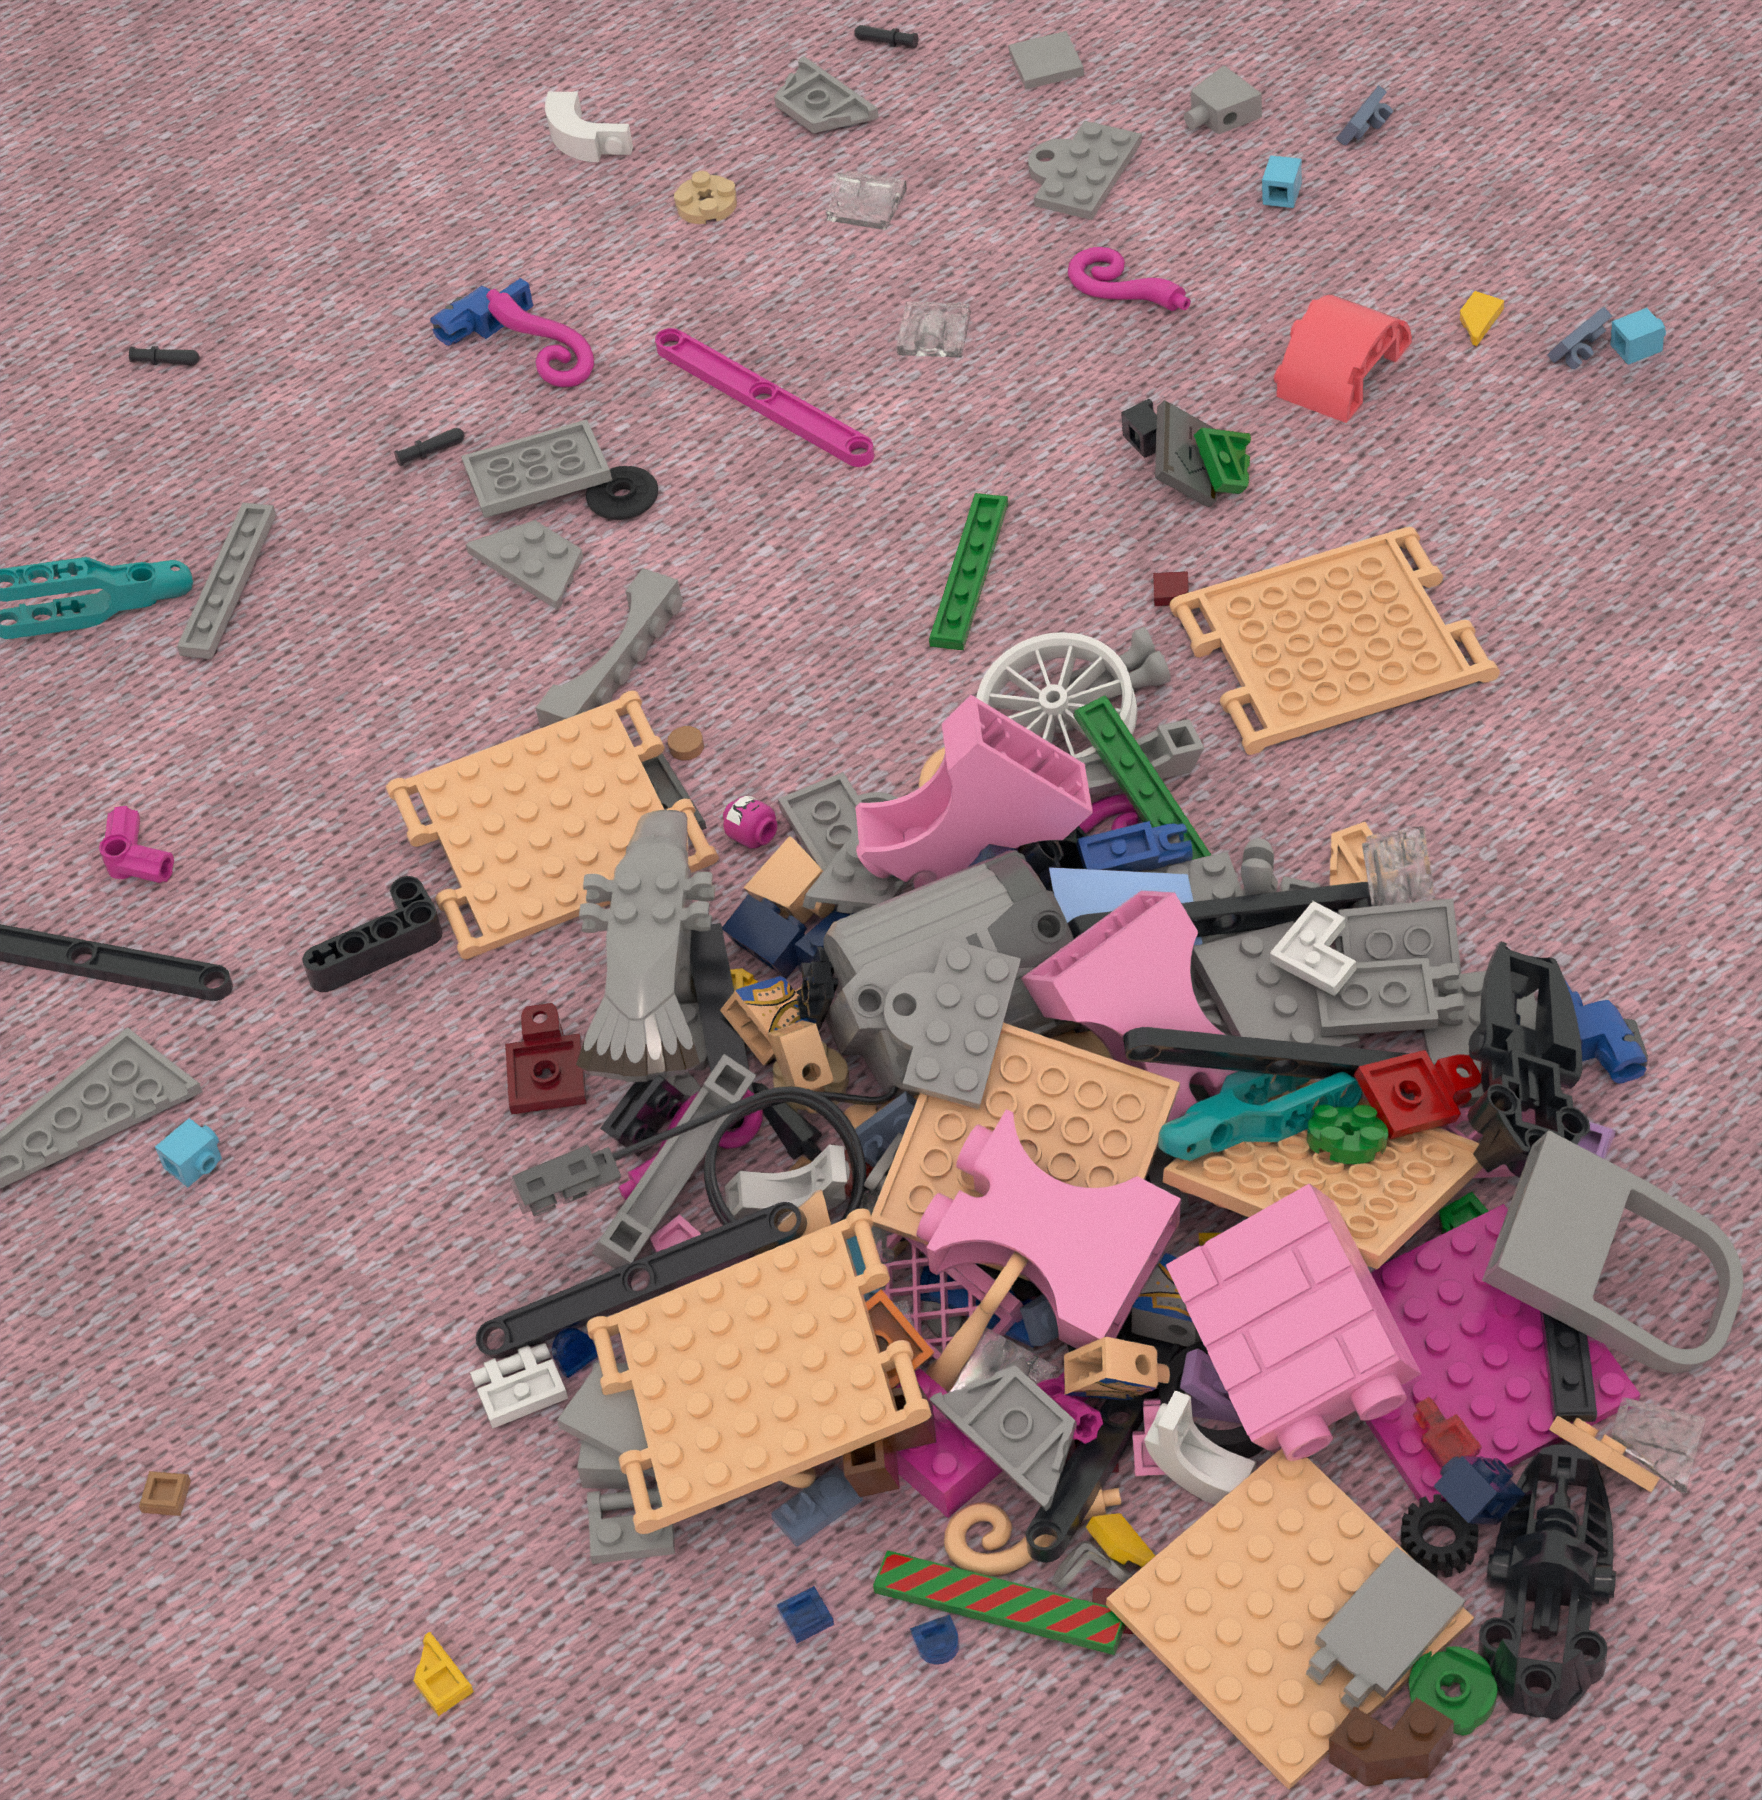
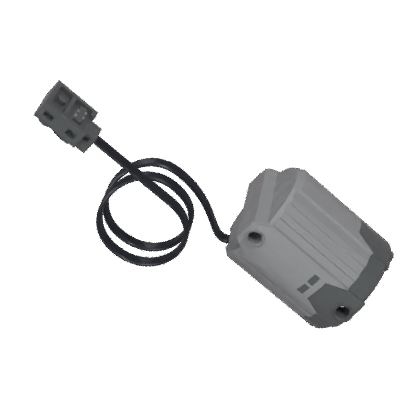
(986, 905)

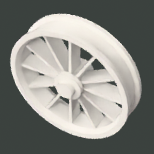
(1055, 704)

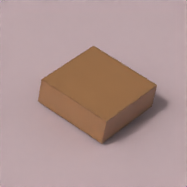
(164, 1493)

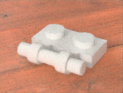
(522, 1392)

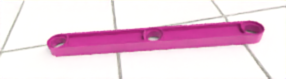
(780, 407)

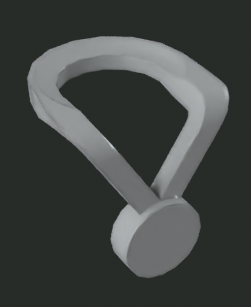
(1062, 1578)

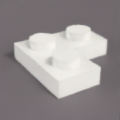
(1307, 951)

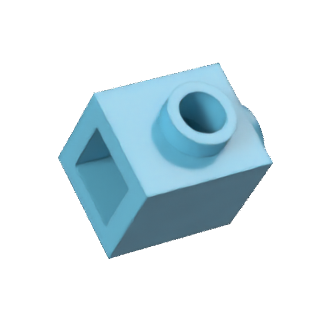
(1282, 181)
(1637, 335)
(189, 1152)

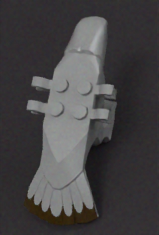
(648, 940)

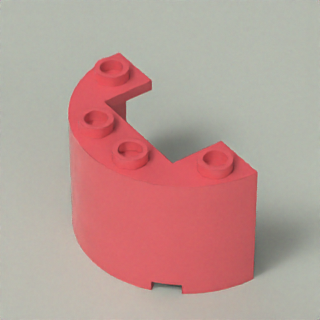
(1334, 352)

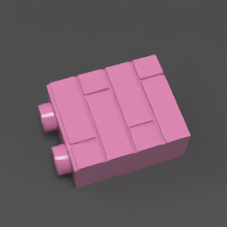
(1295, 1324)

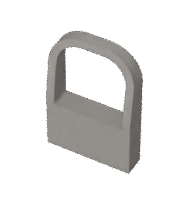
(1562, 1235)

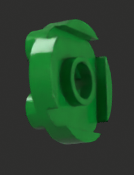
(1347, 1133)
(1461, 1667)

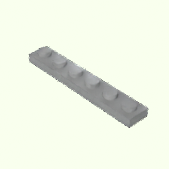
(226, 581)

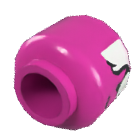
(749, 822)

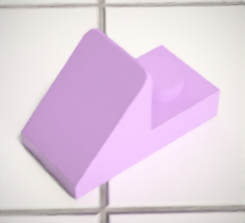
(1206, 1388)

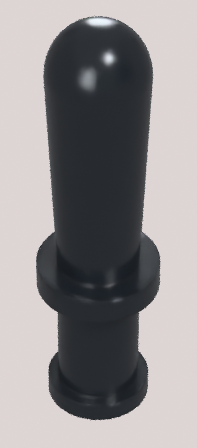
(892, 37)
(171, 356)
(436, 443)

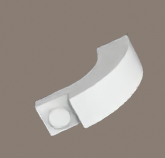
(582, 138)
(756, 1191)
(1190, 1456)

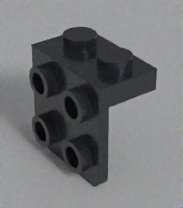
(643, 1112)

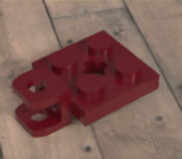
(543, 1049)

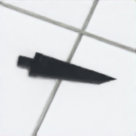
(792, 1129)

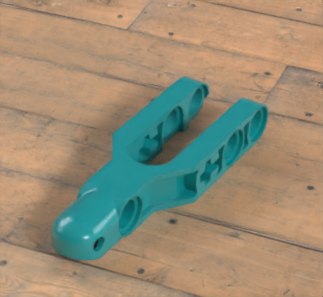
(122, 589)
(1240, 1117)

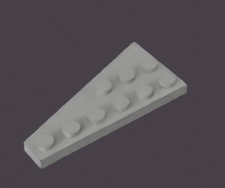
(100, 1098)

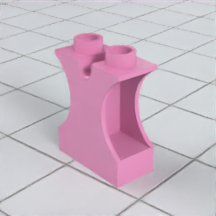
(991, 788)
(1130, 976)
(1083, 1244)

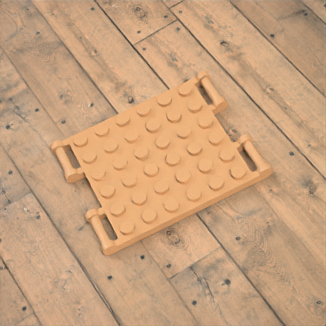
(1332, 638)
(538, 818)
(757, 1373)

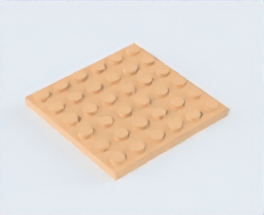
(1072, 1111)
(1378, 1200)
(1247, 1595)

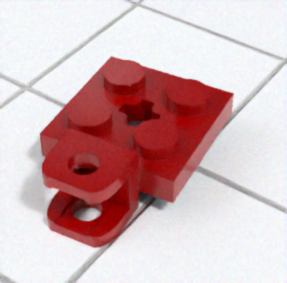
(1436, 1088)

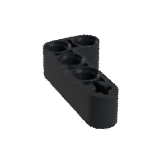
(377, 943)

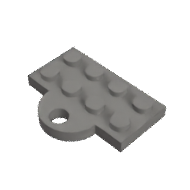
(1081, 168)
(826, 815)
(953, 1021)

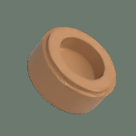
(685, 743)

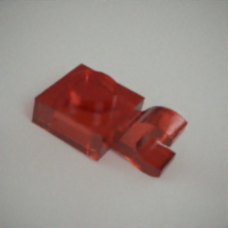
(1444, 1437)

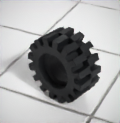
(1435, 1557)

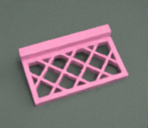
(966, 1276)

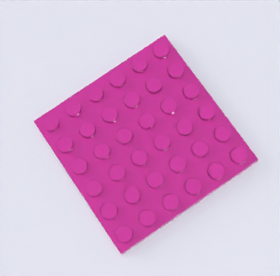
(1475, 1355)

